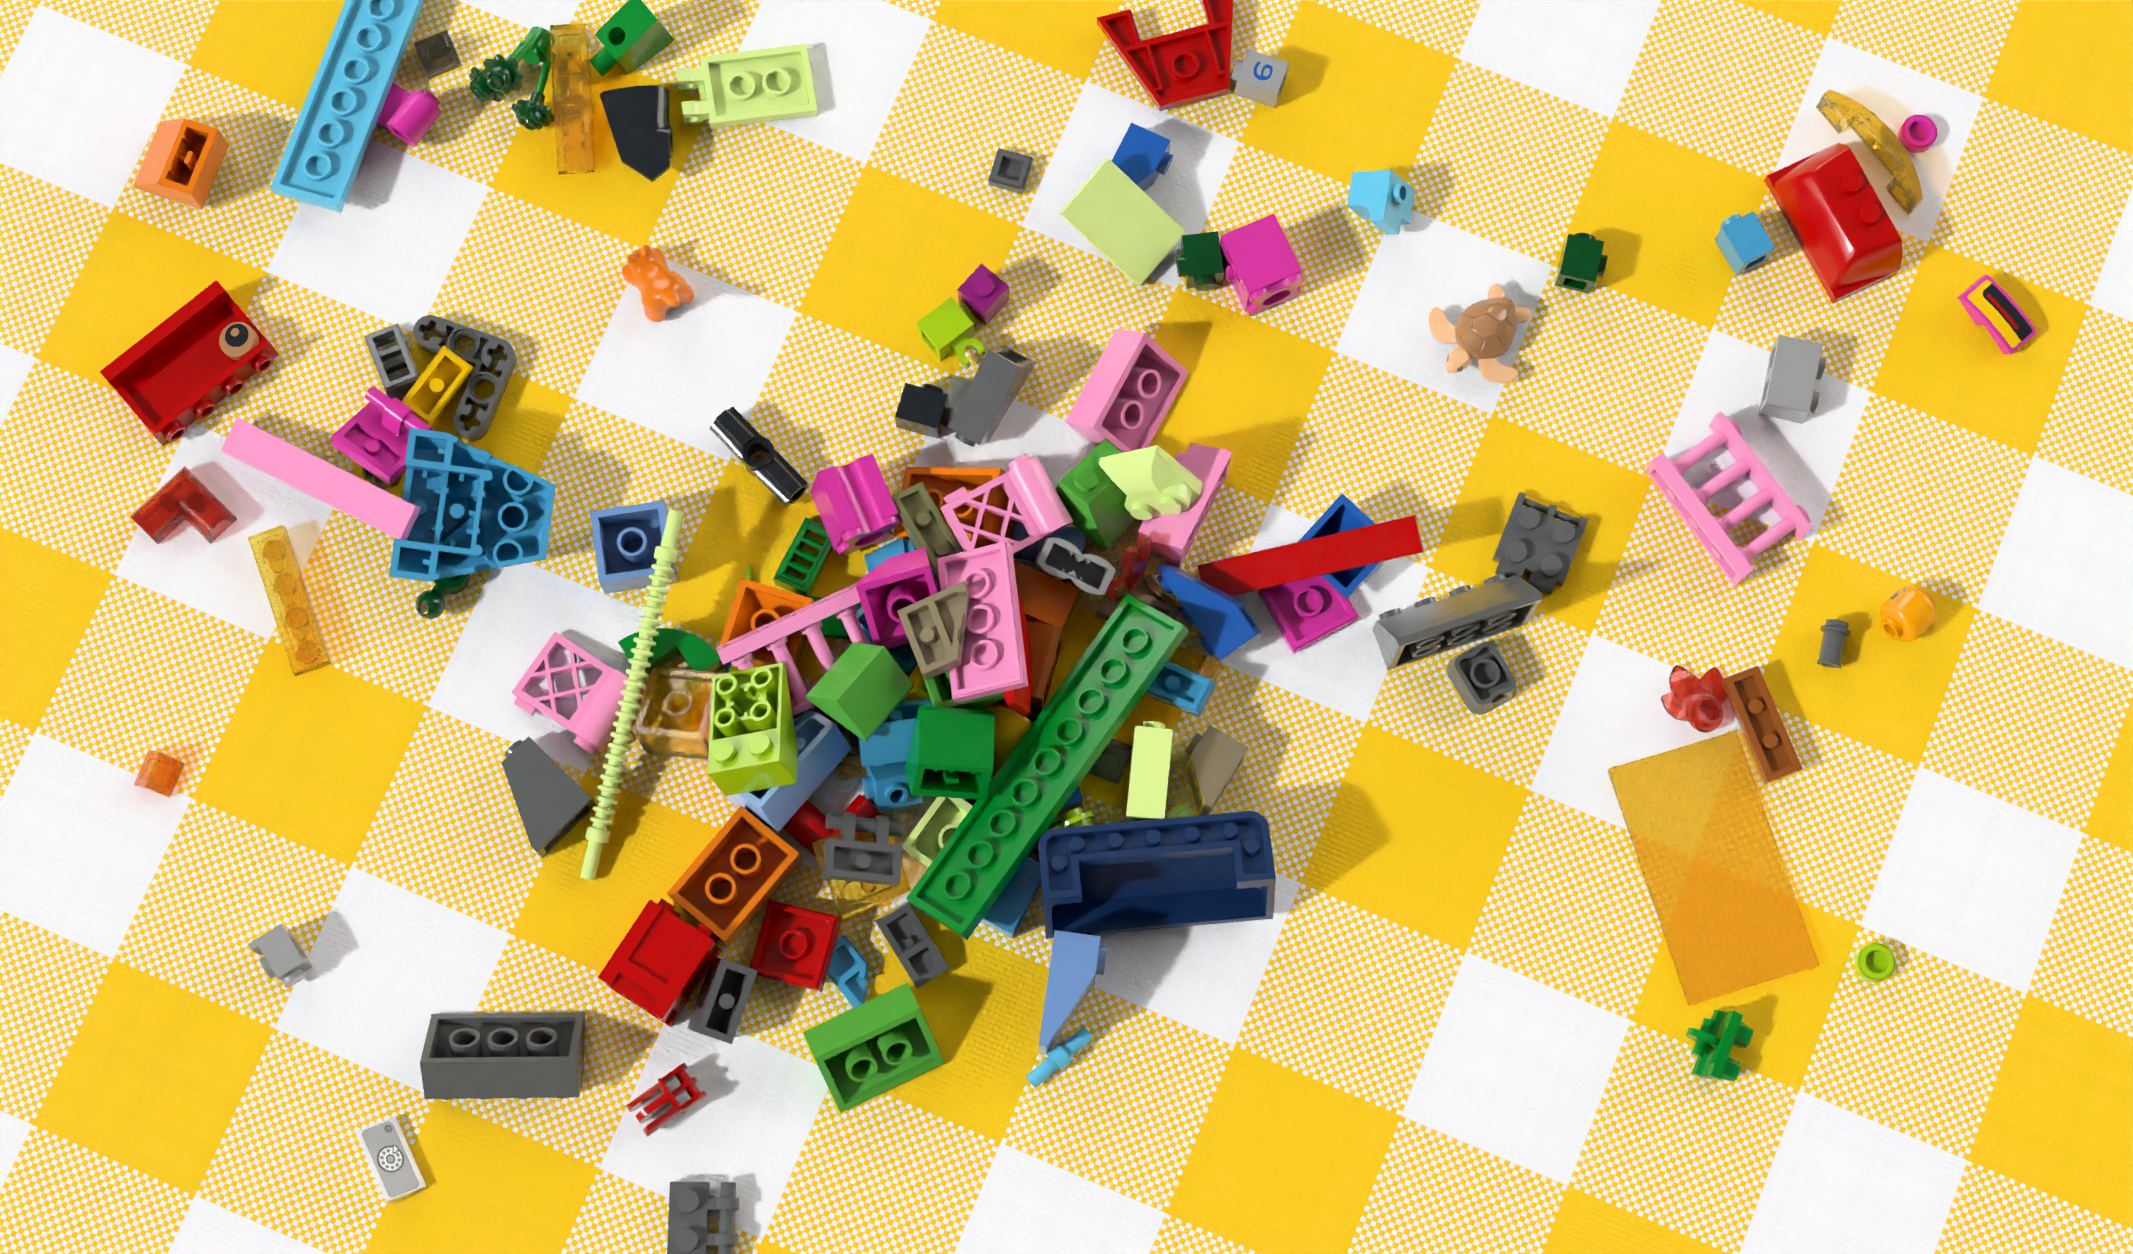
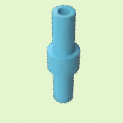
(1059, 1057)

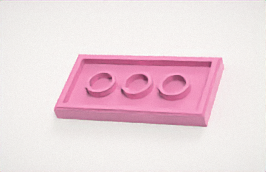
(993, 631)

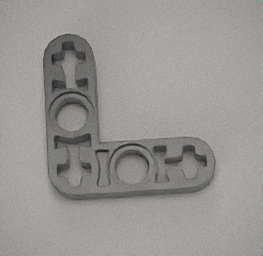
(480, 359)

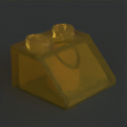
(676, 713)

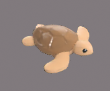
(1481, 333)

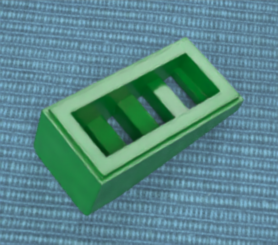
(791, 583)

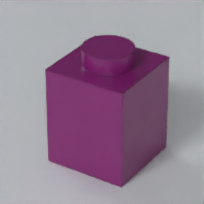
(983, 294)

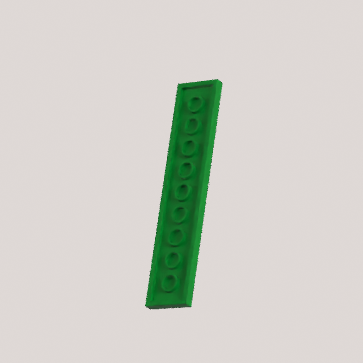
(1047, 766)

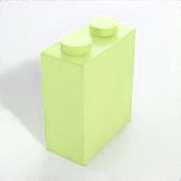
(1149, 772)

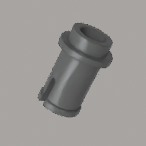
(1833, 643)

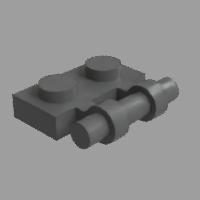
(861, 860)
(690, 1218)

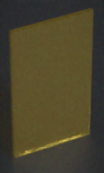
(1712, 868)

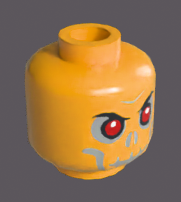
(1907, 613)

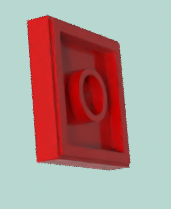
(795, 945)

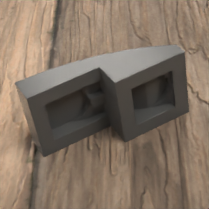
(912, 944)

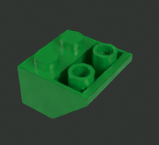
(951, 753)

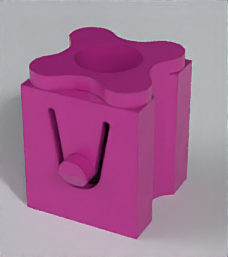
(1261, 265)
(855, 505)

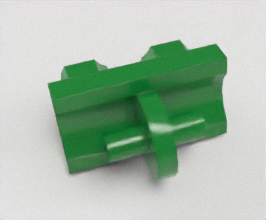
(1715, 1042)

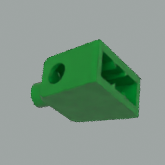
(630, 38)

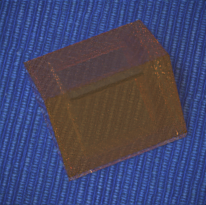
(159, 773)

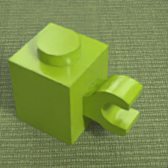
(950, 330)

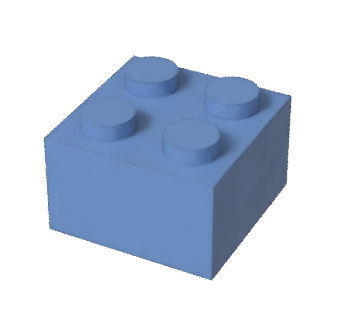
(627, 543)

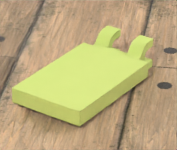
(749, 87)

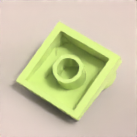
(1152, 482)
(935, 829)

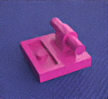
(379, 435)

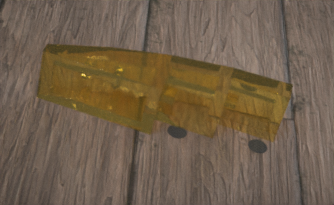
(572, 98)

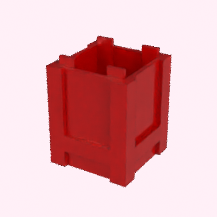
(660, 961)

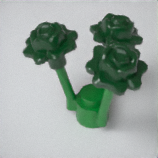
(503, 76)

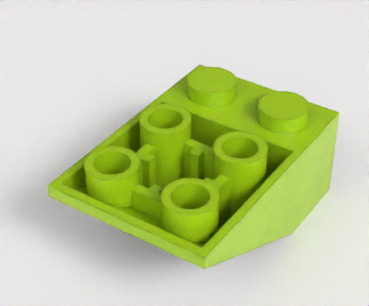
(752, 731)

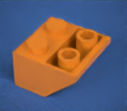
(182, 162)

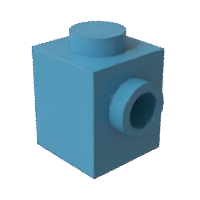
(1744, 242)
(888, 787)

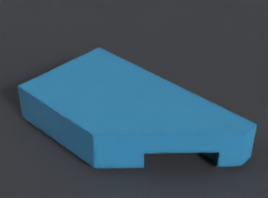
(849, 971)

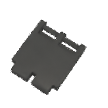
(1538, 544)

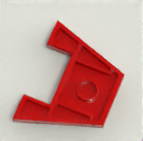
(1181, 64)

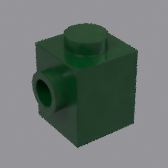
(1201, 261)
(1580, 262)

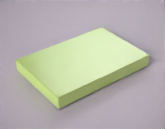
(1122, 222)

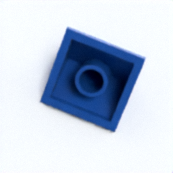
(1341, 517)

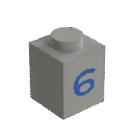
(1260, 77)

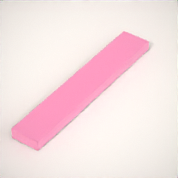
(321, 479)

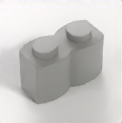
(1084, 571)

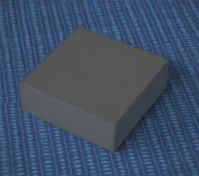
(1010, 171)

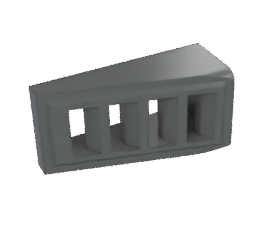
(401, 382)

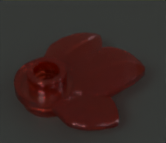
(1694, 694)

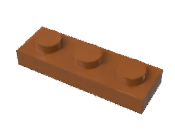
(1761, 725)

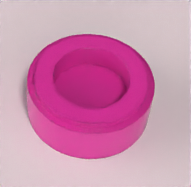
(1917, 133)

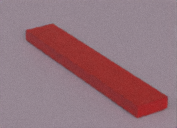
(1314, 557)

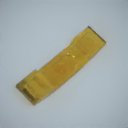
(1880, 139)

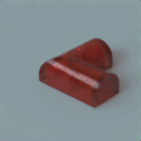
(183, 499)

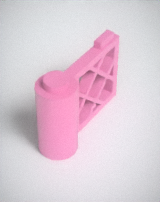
(1028, 492)
(594, 714)

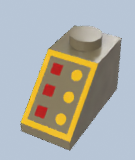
(1211, 766)

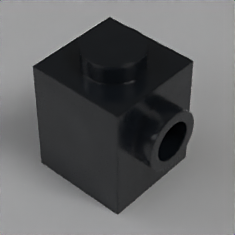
(923, 410)

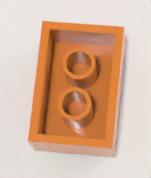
(735, 876)

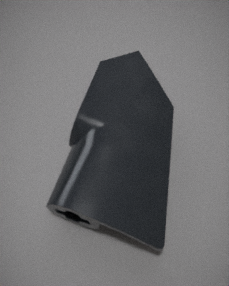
(641, 127)

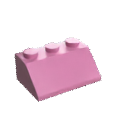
(1127, 393)
(1175, 533)

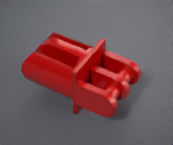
(668, 1098)

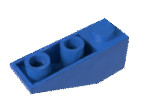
(1215, 613)

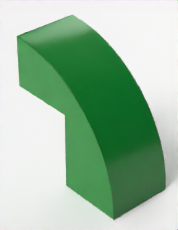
(673, 642)

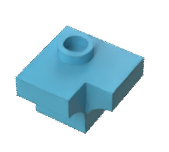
(1382, 199)

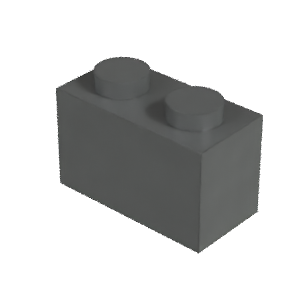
(722, 999)

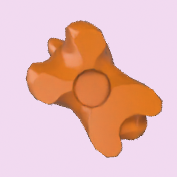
(658, 285)

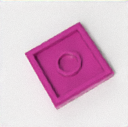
(1307, 611)

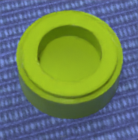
(1875, 962)

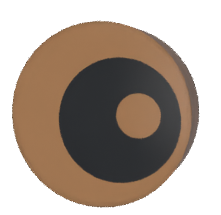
(238, 340)

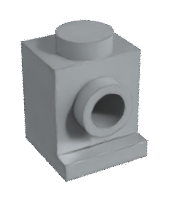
(282, 955)

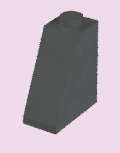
(990, 394)
(544, 795)

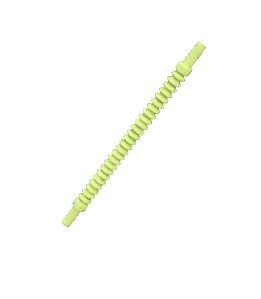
(598, 833)

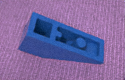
(1143, 156)

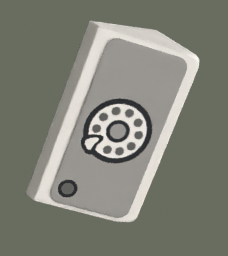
(391, 1160)

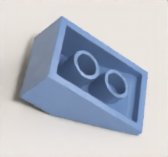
(1071, 976)

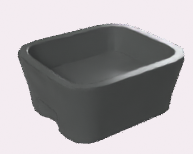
(1482, 678)

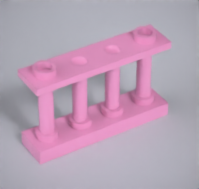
(1713, 531)
(808, 622)

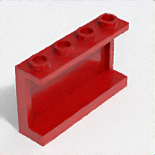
(179, 366)

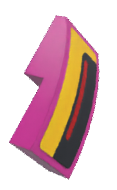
(1997, 311)

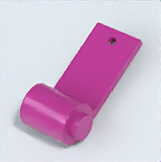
(409, 114)

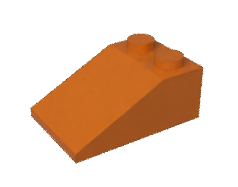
(944, 481)

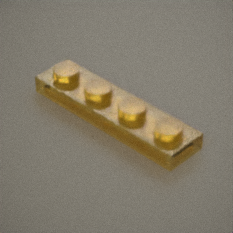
(289, 600)

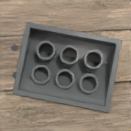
(1456, 620)

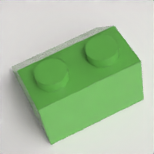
(1095, 499)

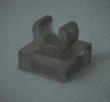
(437, 54)

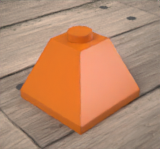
(759, 605)

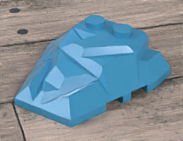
(463, 511)

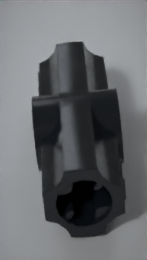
(773, 473)

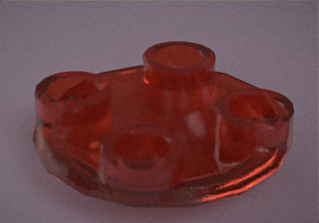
(1135, 563)

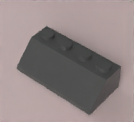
(503, 1056)

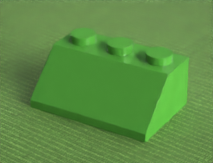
(873, 1047)

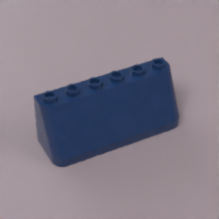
(1157, 873)

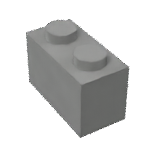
(1792, 379)

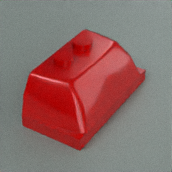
(1838, 221)

